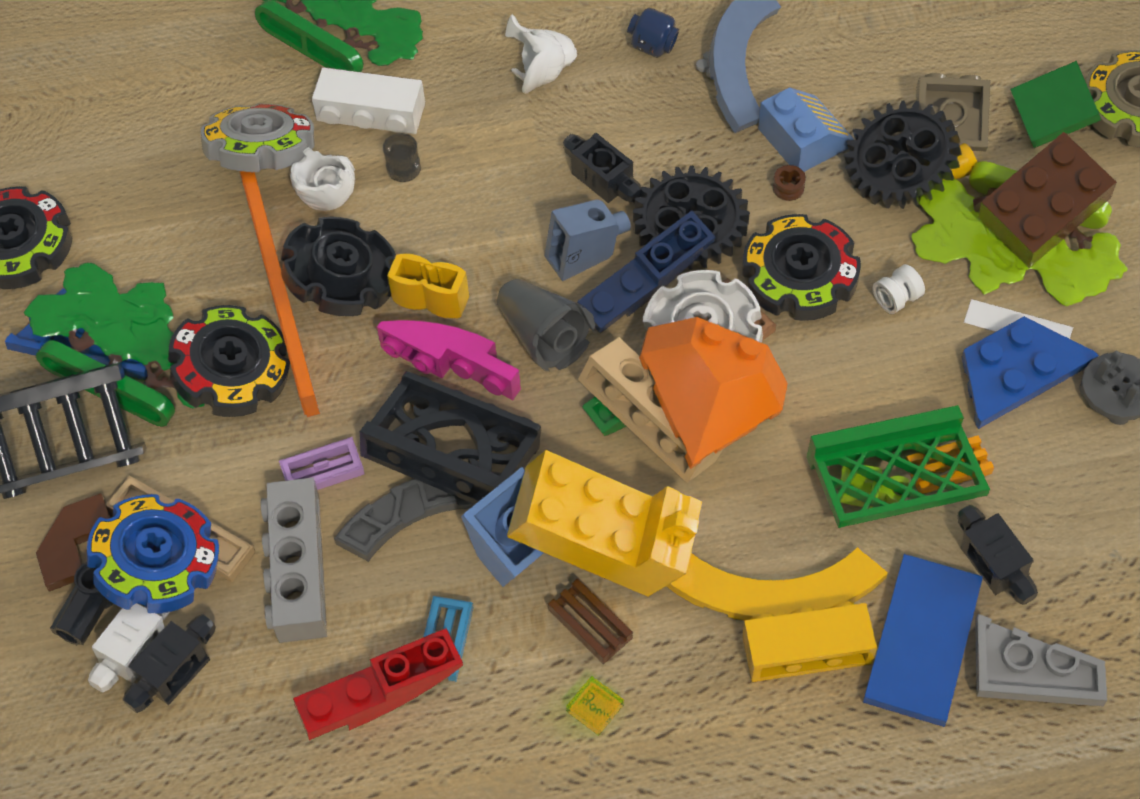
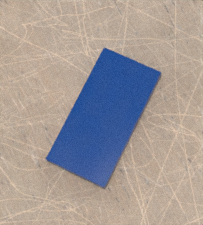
(923, 640)

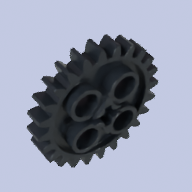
(903, 154)
(709, 198)

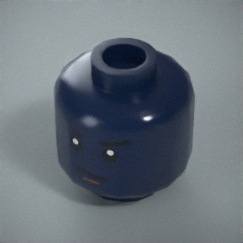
(653, 32)

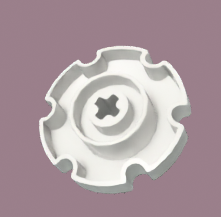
(707, 297)

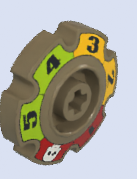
(1117, 96)

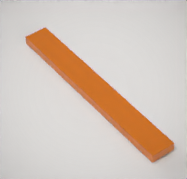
(280, 295)

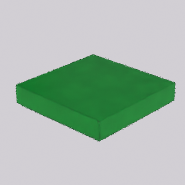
(1055, 104)

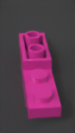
(439, 347)

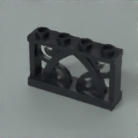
(445, 408)

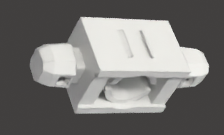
(122, 643)

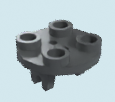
(1108, 373)

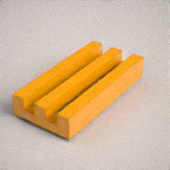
(952, 450)

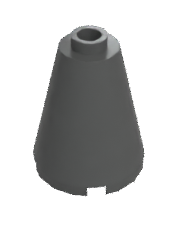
(546, 323)

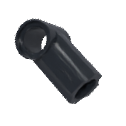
(80, 609)

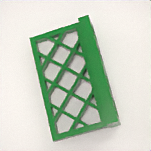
(882, 440)

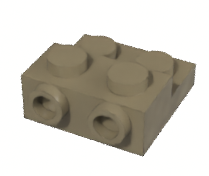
(963, 101)

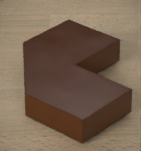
(59, 551)

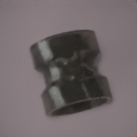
(401, 157)

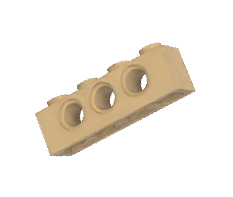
(627, 390)

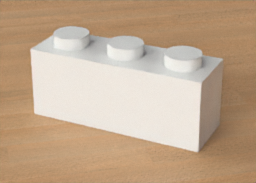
(368, 100)

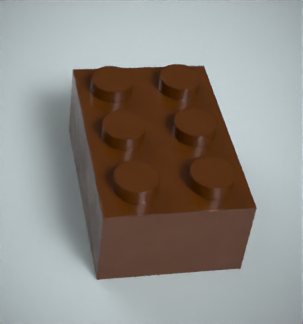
(1046, 199)

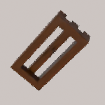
(580, 590)

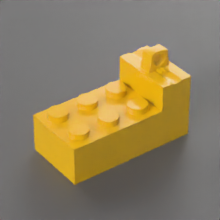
(605, 524)

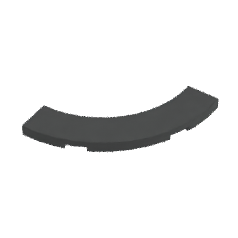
(393, 512)

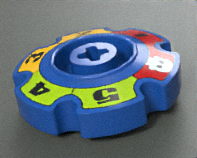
(152, 554)

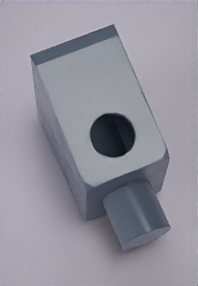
(582, 237)

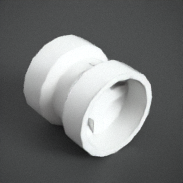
(901, 287)

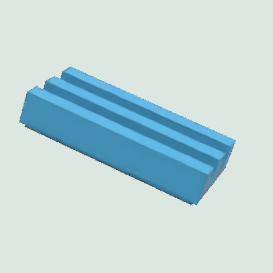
(452, 605)

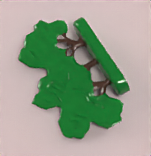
(395, 31)
(120, 324)

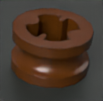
(788, 174)

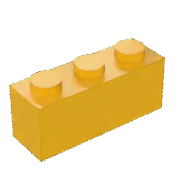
(809, 641)

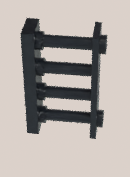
(66, 392)

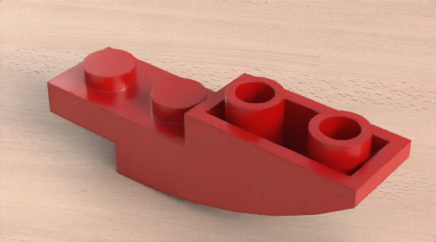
(381, 688)

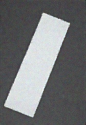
(996, 318)

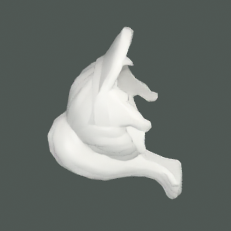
(543, 54)

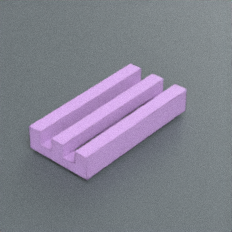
(325, 472)

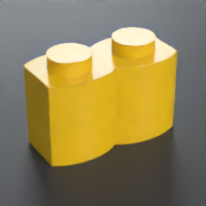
(429, 286)

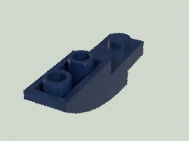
(651, 268)

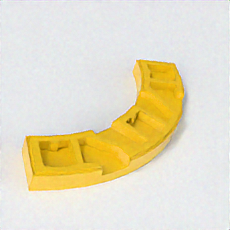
(747, 597)

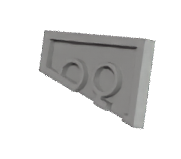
(1031, 670)

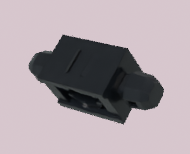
(602, 167)
(997, 554)
(169, 663)

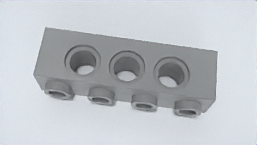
(306, 615)

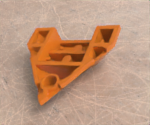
(711, 383)

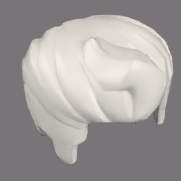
(323, 180)

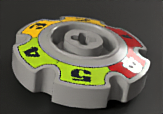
(257, 137)

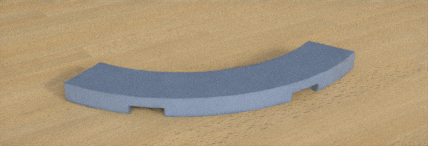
(728, 60)

